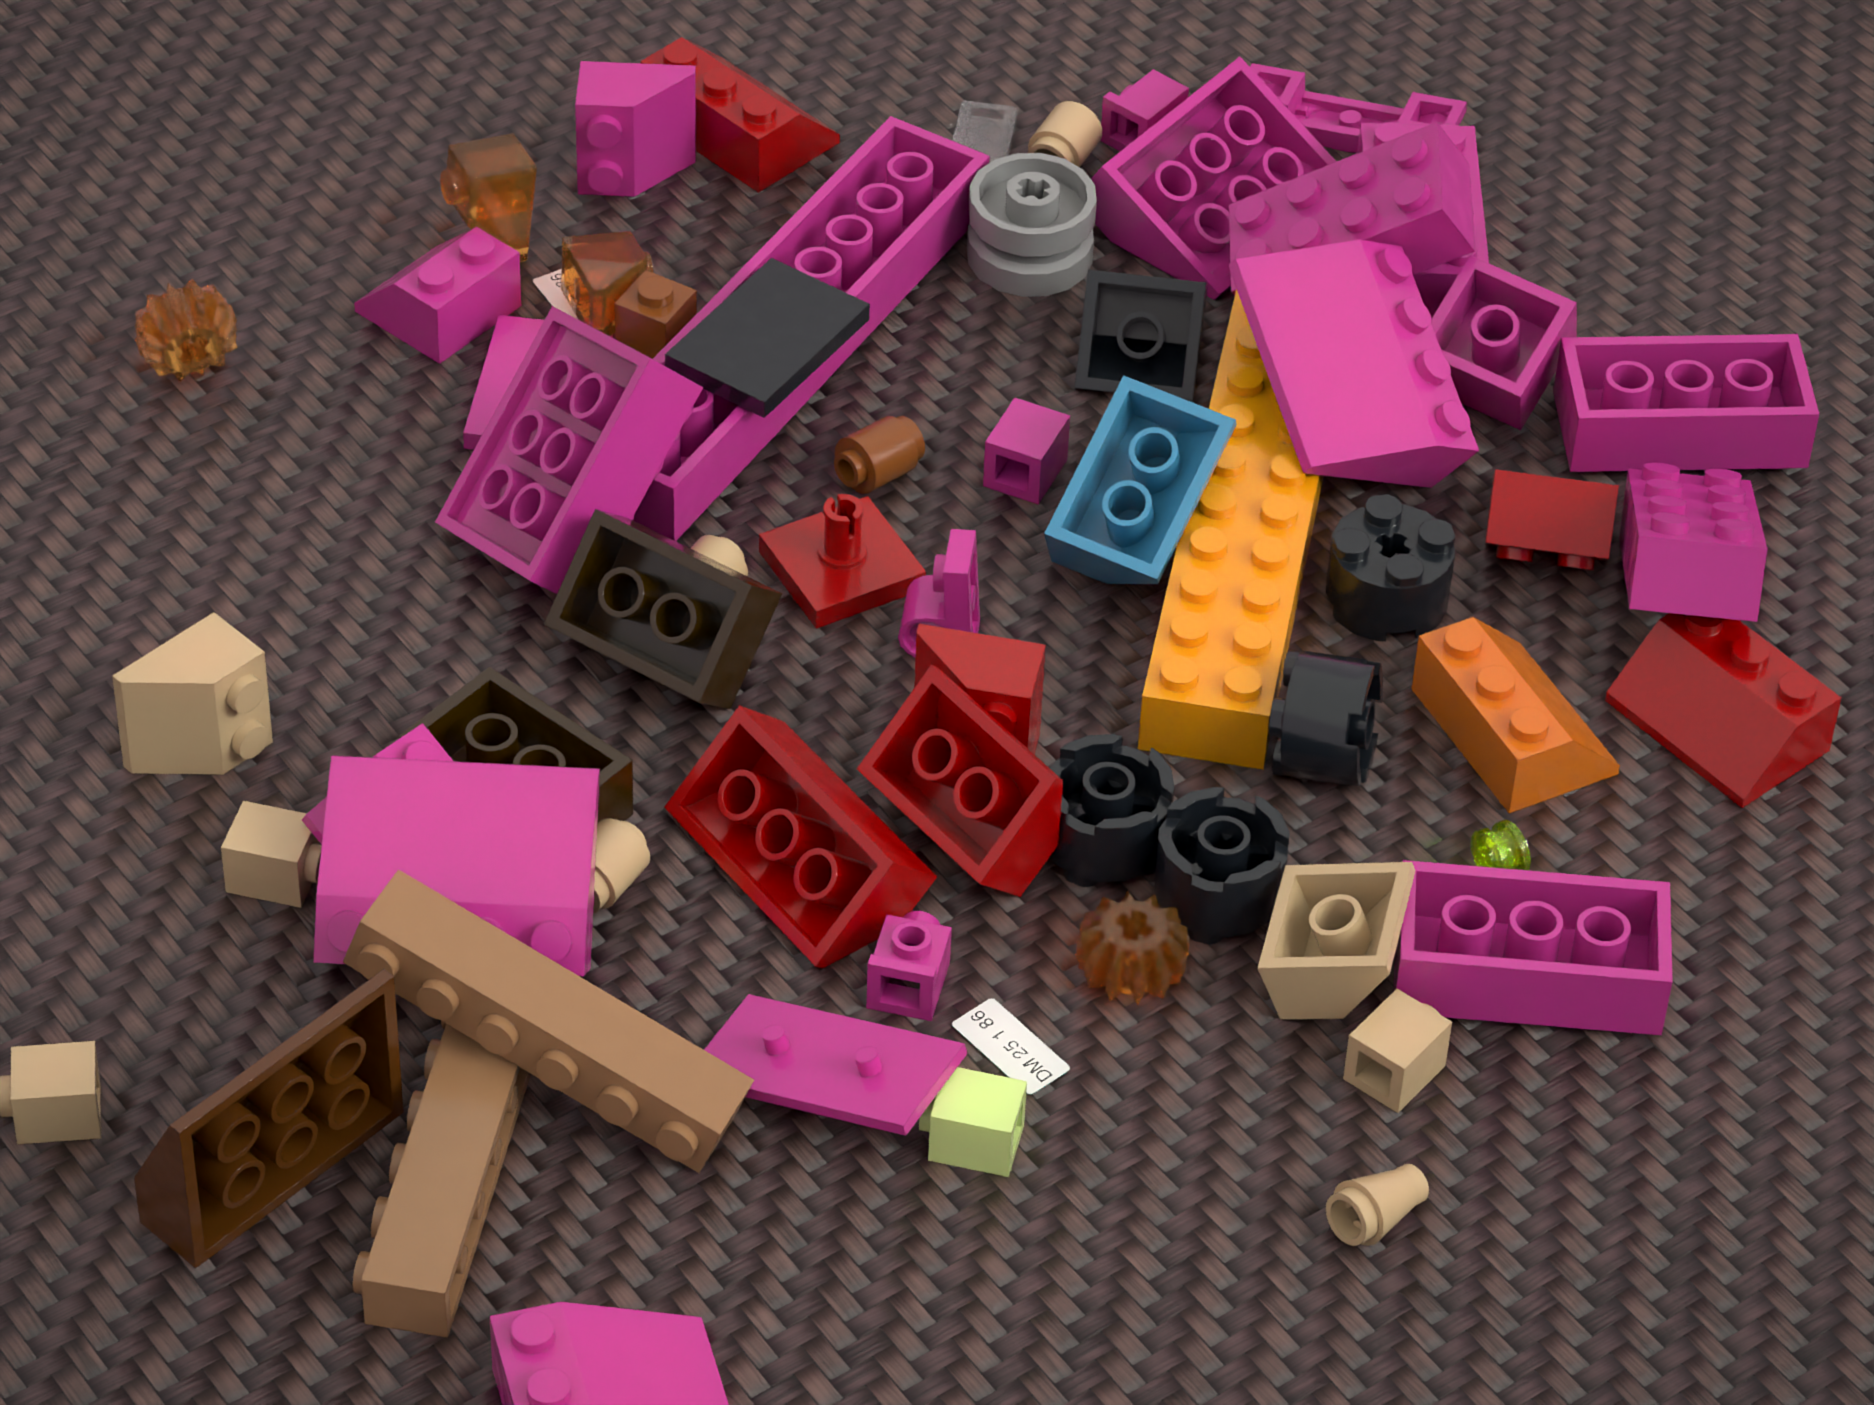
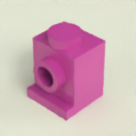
(1139, 108)
(912, 951)

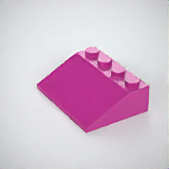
(1175, 182)
(1355, 362)
(569, 437)
(484, 835)
(602, 1357)

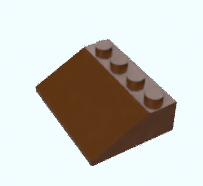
(275, 1126)

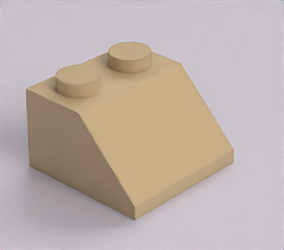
(194, 703)
(1333, 936)

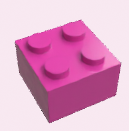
(1501, 339)

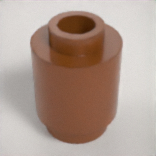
(878, 453)

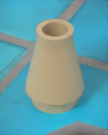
(1372, 1205)

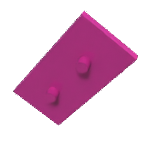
(836, 1063)

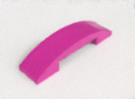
(1338, 119)

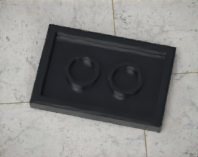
(767, 337)

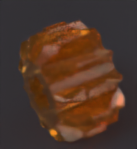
(185, 330)
(1132, 947)

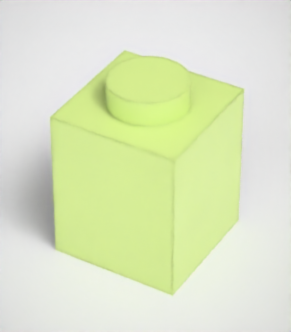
(976, 1121)

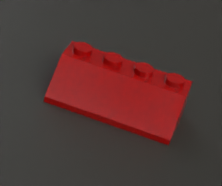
(797, 838)

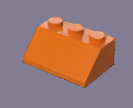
(1506, 715)

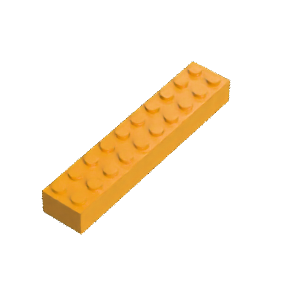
(1233, 579)

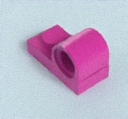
(947, 596)

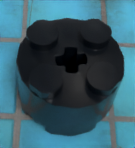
(1390, 569)
(1326, 718)
(1110, 809)
(1220, 863)

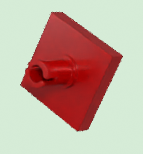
(840, 560)

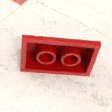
(745, 122)
(1726, 703)
(968, 784)

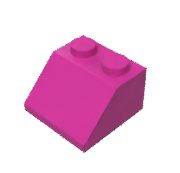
(633, 125)
(448, 294)

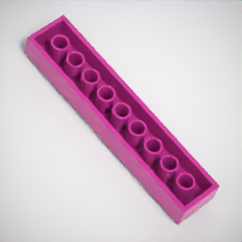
(863, 232)

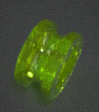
(1500, 847)

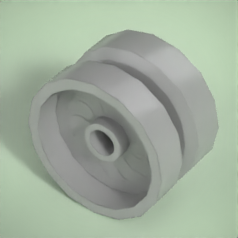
(1031, 224)

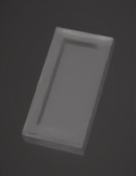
(986, 128)

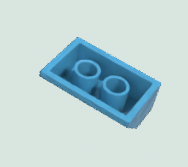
(1137, 485)

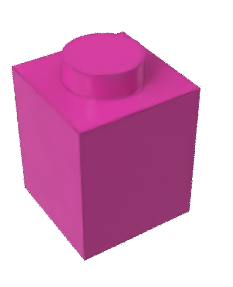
(1026, 450)

